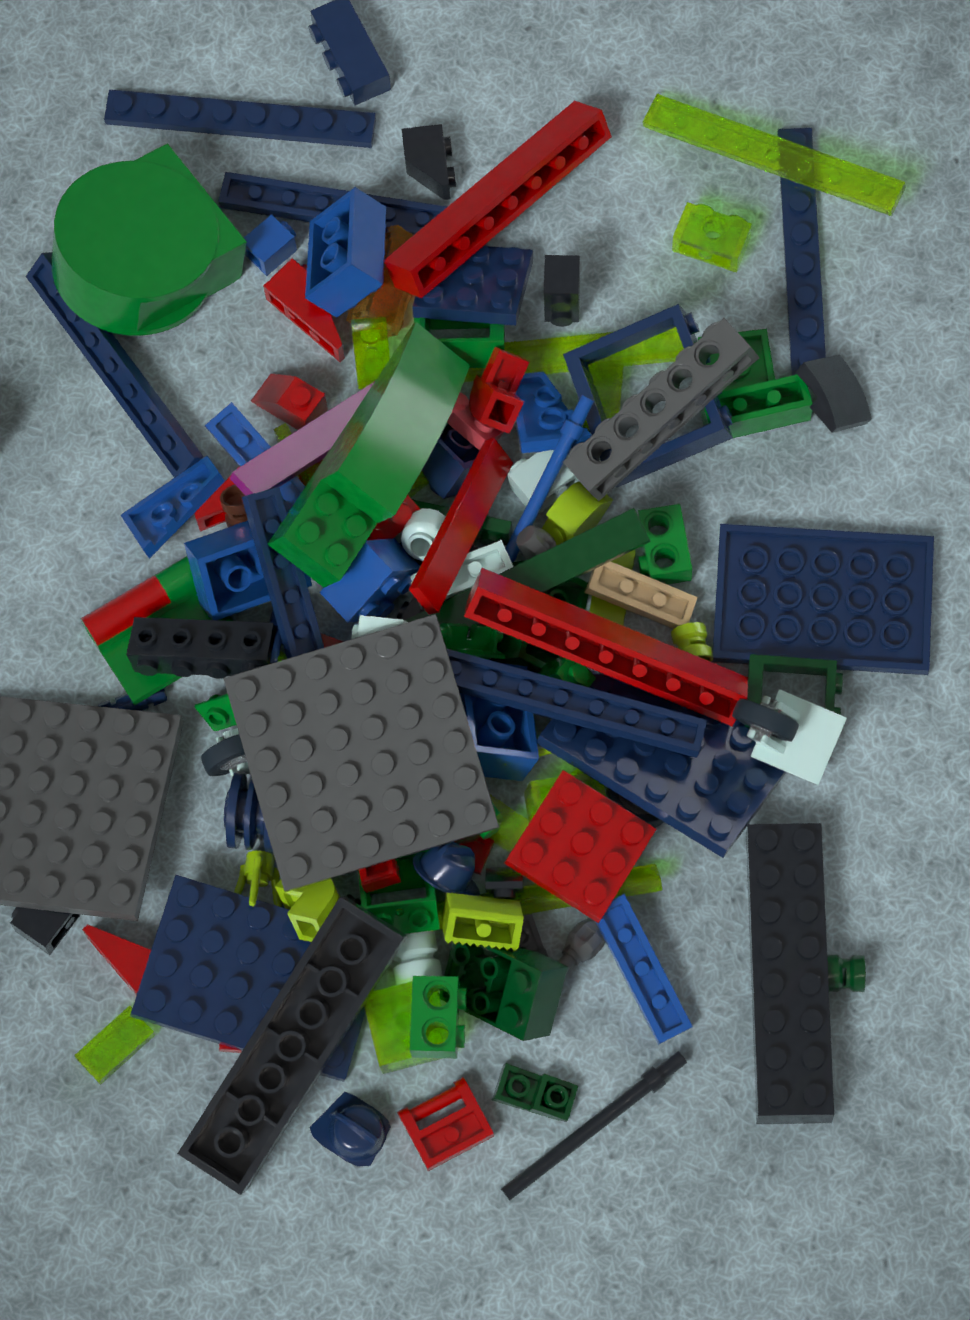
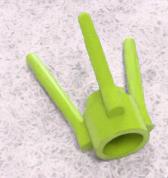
(258, 872)

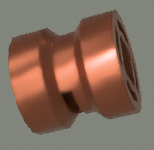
(233, 505)

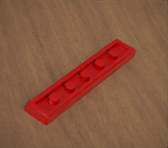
(460, 526)

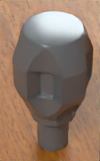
(534, 541)
(582, 943)

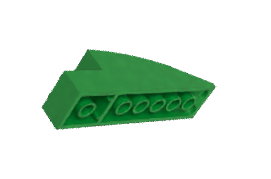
(373, 458)

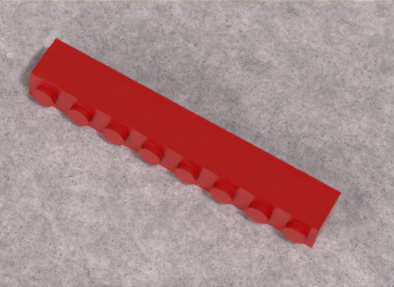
(497, 199)
(605, 646)

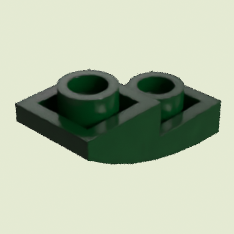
(535, 1092)

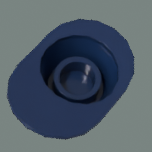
(448, 868)
(352, 1130)

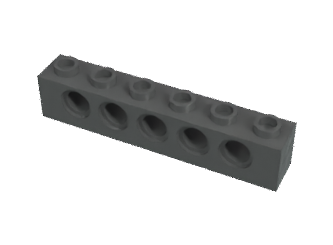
(679, 408)

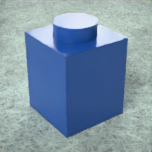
(270, 244)

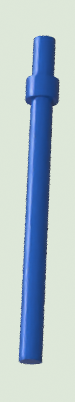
(571, 431)

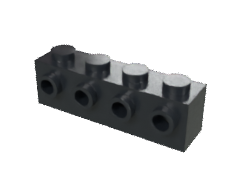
(199, 646)

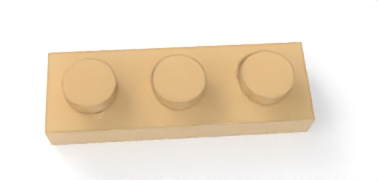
(641, 595)

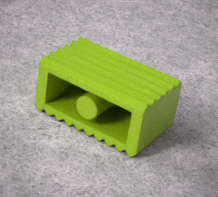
(482, 921)

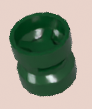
(854, 973)

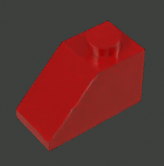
(291, 400)

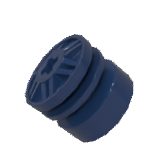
(244, 815)

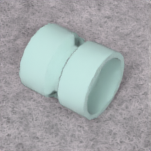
(417, 958)

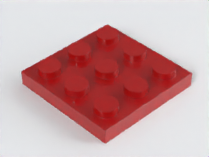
(580, 846)

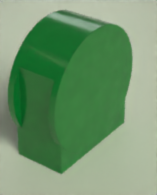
(142, 245)

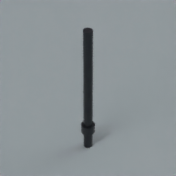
(651, 1080)

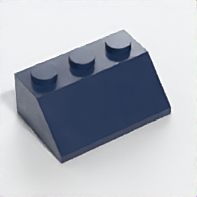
(449, 463)

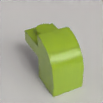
(574, 513)
(309, 906)

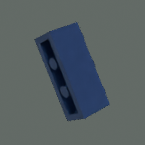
(349, 51)

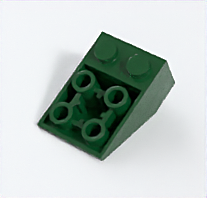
(508, 987)

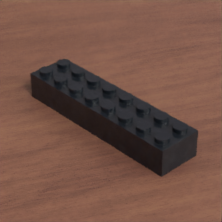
(789, 974)
(292, 1045)

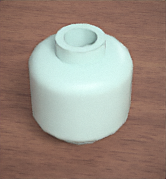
(421, 532)

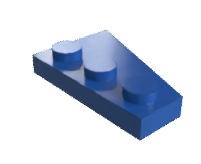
(541, 414)
(171, 505)

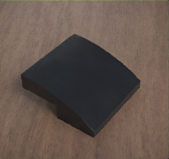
(839, 394)

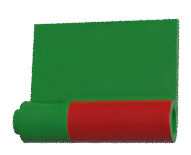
(164, 595)

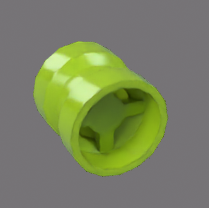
(691, 638)

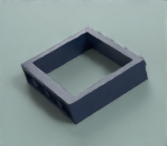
(673, 450)

